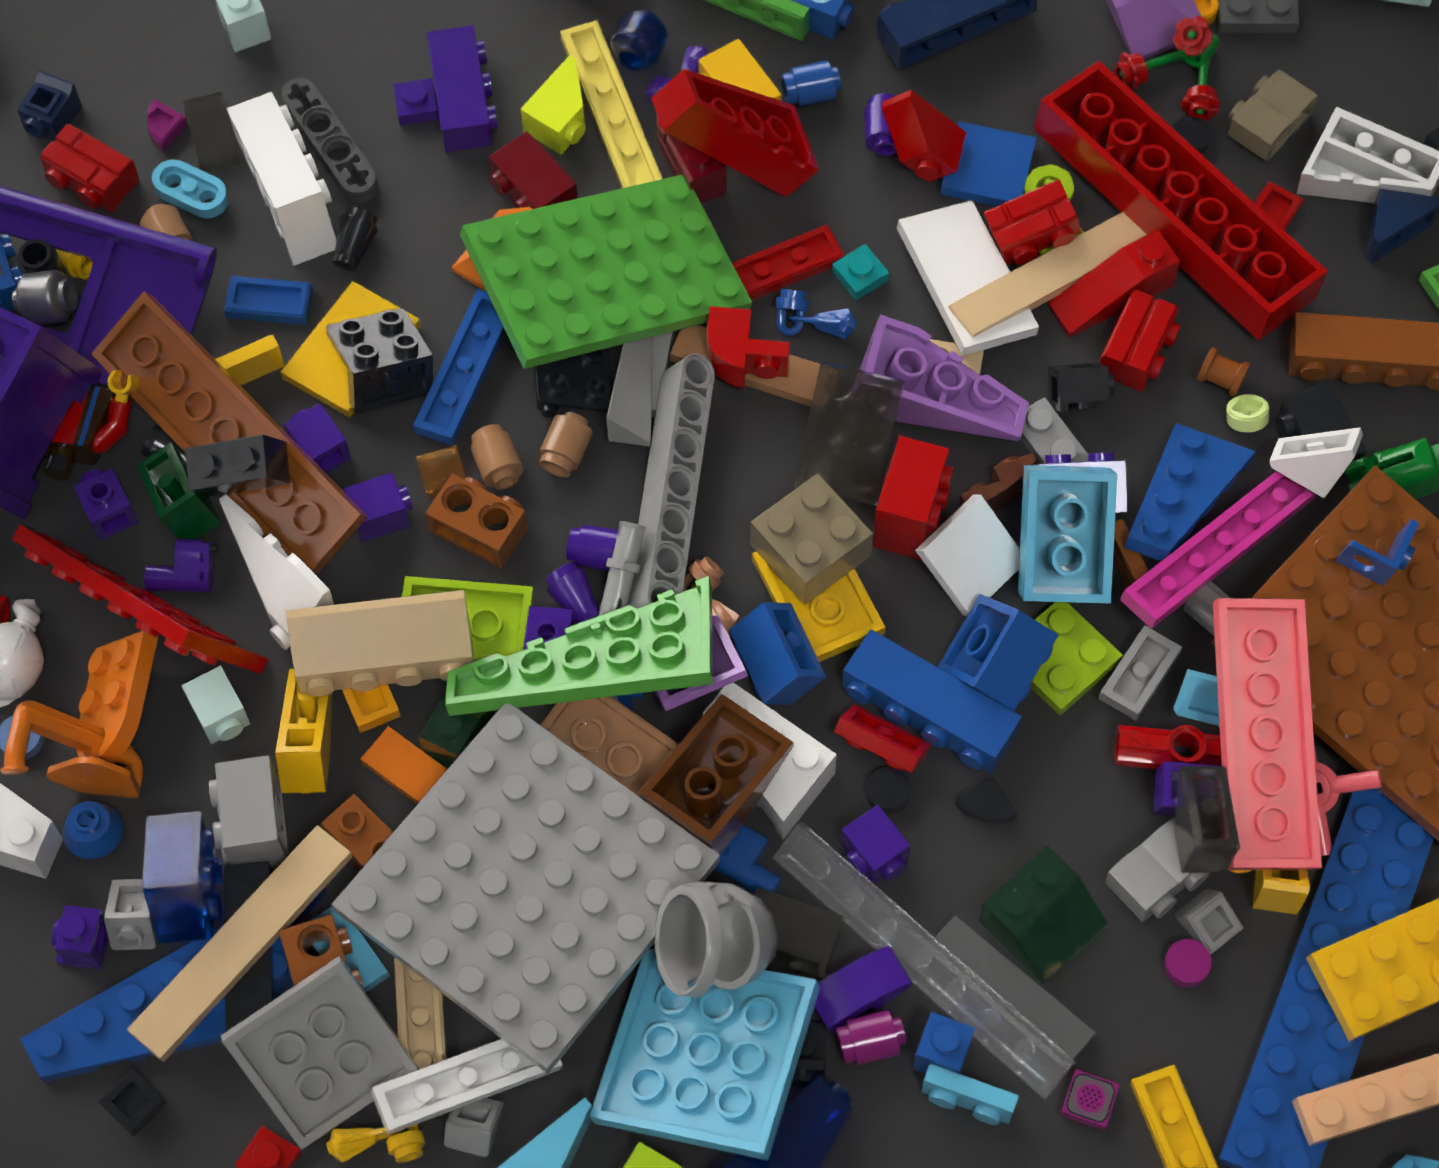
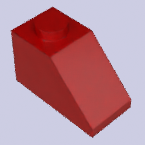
(923, 136)

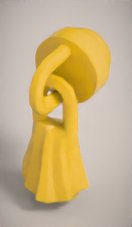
(351, 1141)

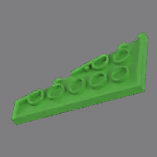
(602, 657)

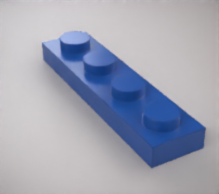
(461, 372)

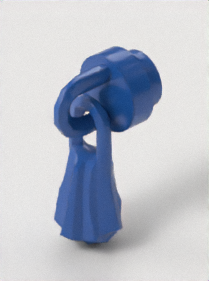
(837, 323)

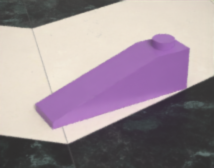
(940, 387)

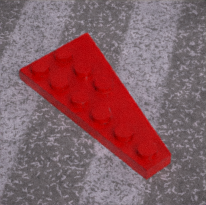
(152, 613)

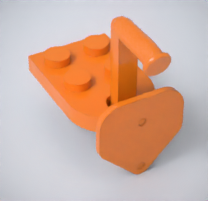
(106, 724)

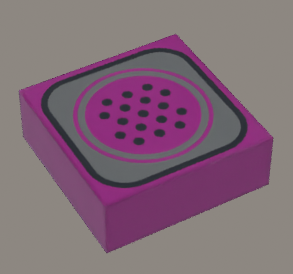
(1089, 1100)

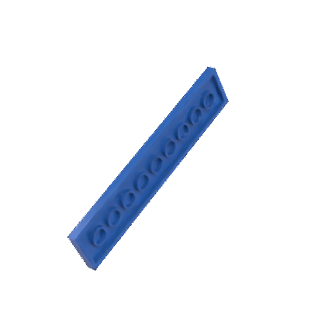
(1304, 1048)

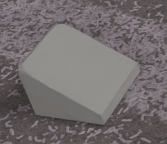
(1209, 919)
(473, 1127)

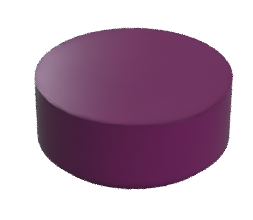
(1187, 963)

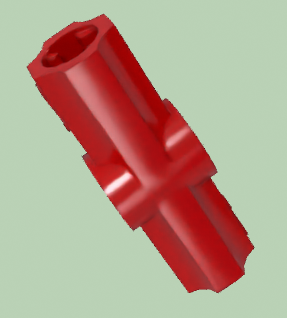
(1151, 746)

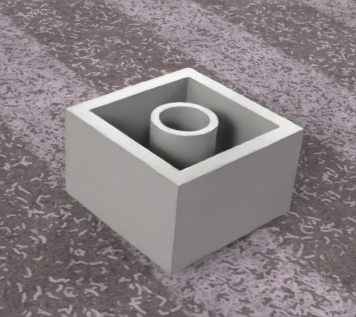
(249, 812)

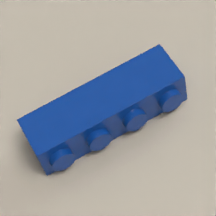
(930, 702)

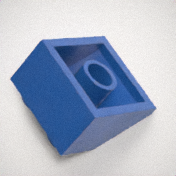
(998, 651)

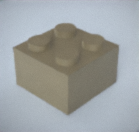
(811, 538)

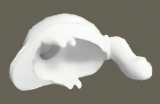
(20, 652)

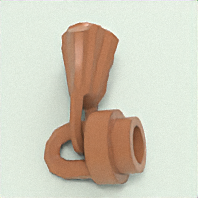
(704, 568)

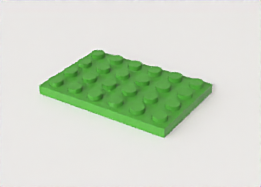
(603, 270)

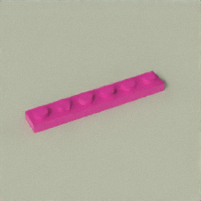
(1215, 548)

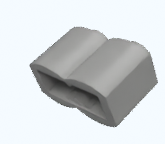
(1152, 875)

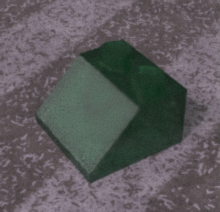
(1043, 914)

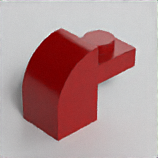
(736, 354)

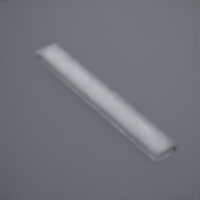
(925, 960)

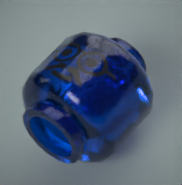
(639, 39)

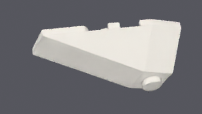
(280, 579)

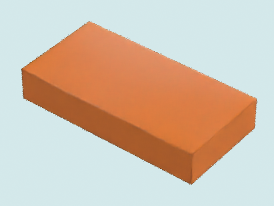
(402, 765)

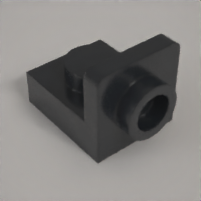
(812, 1056)

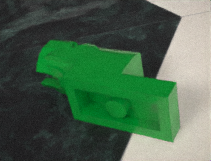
(1409, 465)

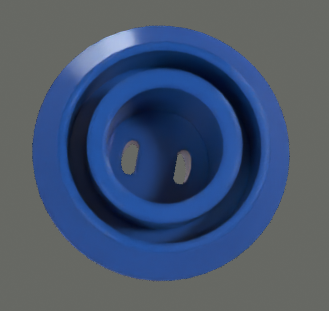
(92, 829)

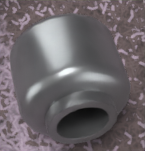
(45, 297)

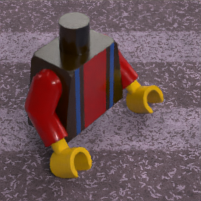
(91, 426)

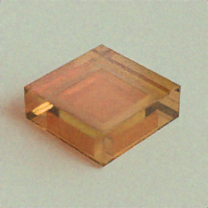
(437, 468)

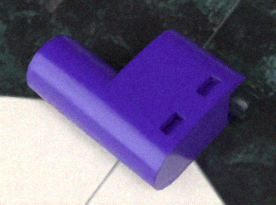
(191, 568)

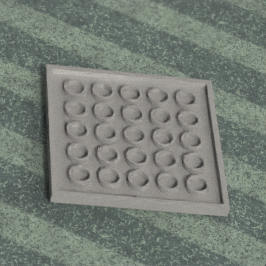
(524, 885)

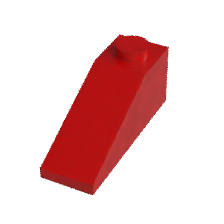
(1104, 291)

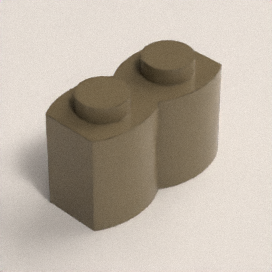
(1272, 114)

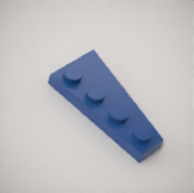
(1184, 489)

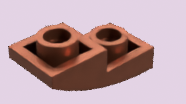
(1005, 483)

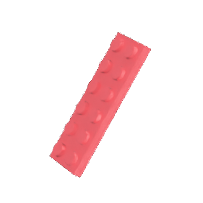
(1268, 731)

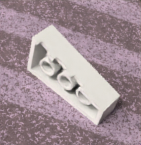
(285, 176)

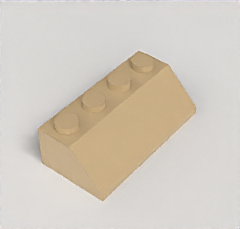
(379, 642)

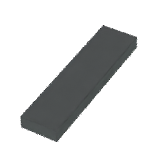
(1017, 988)

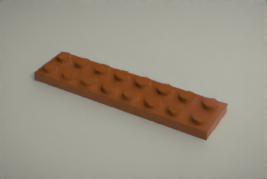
(206, 405)

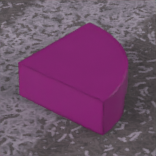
(164, 124)

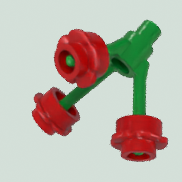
(1196, 47)

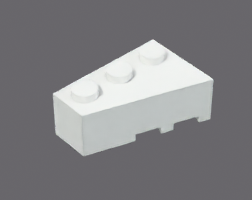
(1361, 157)
(801, 774)
(26, 836)

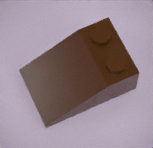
(717, 773)

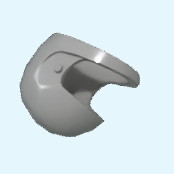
(713, 937)

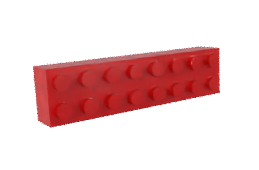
(1174, 189)

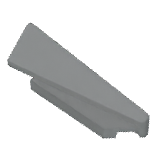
(637, 389)

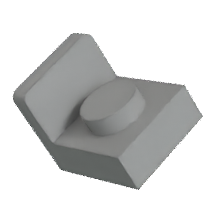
(128, 917)

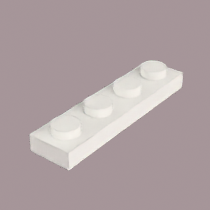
(453, 1084)

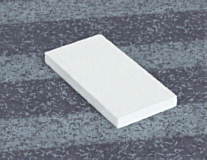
(954, 261)

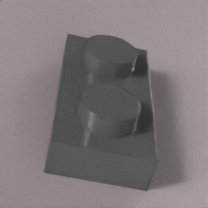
(1258, 16)

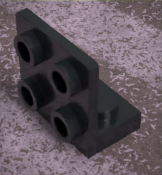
(383, 359)

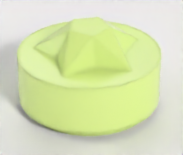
(1247, 413)

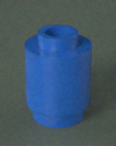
(810, 84)

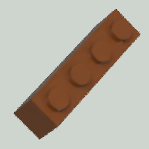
(1364, 350)

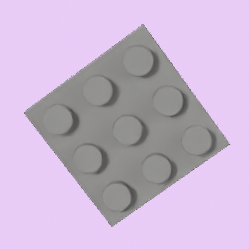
(318, 1052)

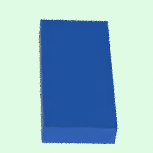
(268, 300)

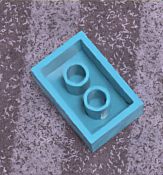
(1067, 534)

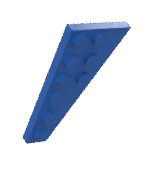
(97, 1029)

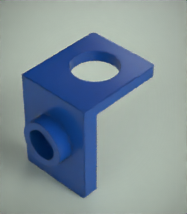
(1384, 567)

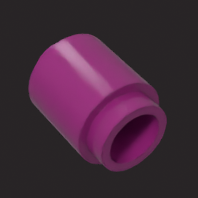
(870, 1038)

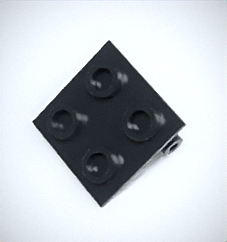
(574, 383)

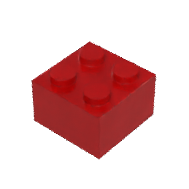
(912, 496)

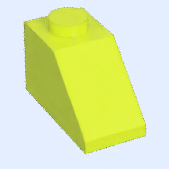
(556, 109)

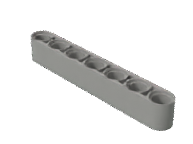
(673, 478)

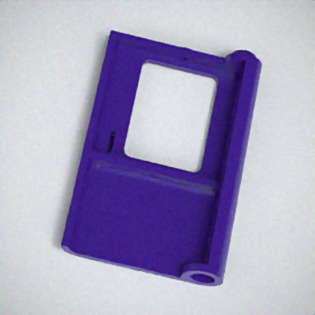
(124, 266)

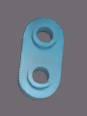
(193, 189)

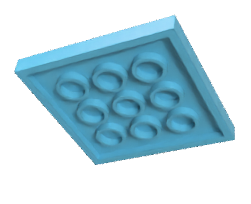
(706, 1065)

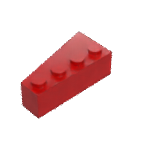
(738, 129)

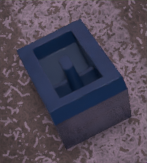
(1397, 219)

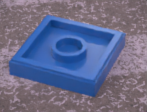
(990, 166)

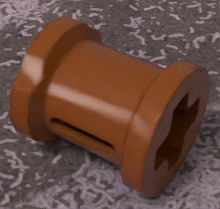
(1223, 371)

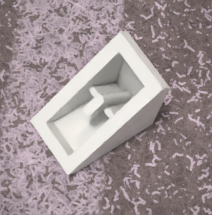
(1317, 458)

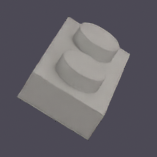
(1048, 435)
(1140, 673)

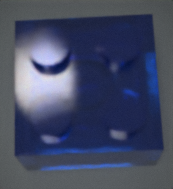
(181, 877)

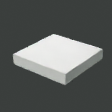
(971, 554)

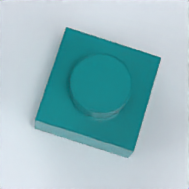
(860, 272)

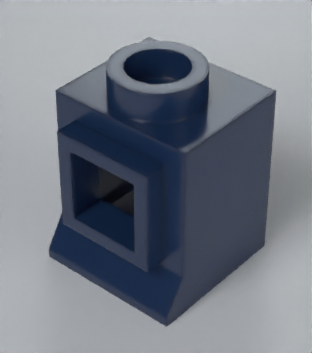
(61, 111)

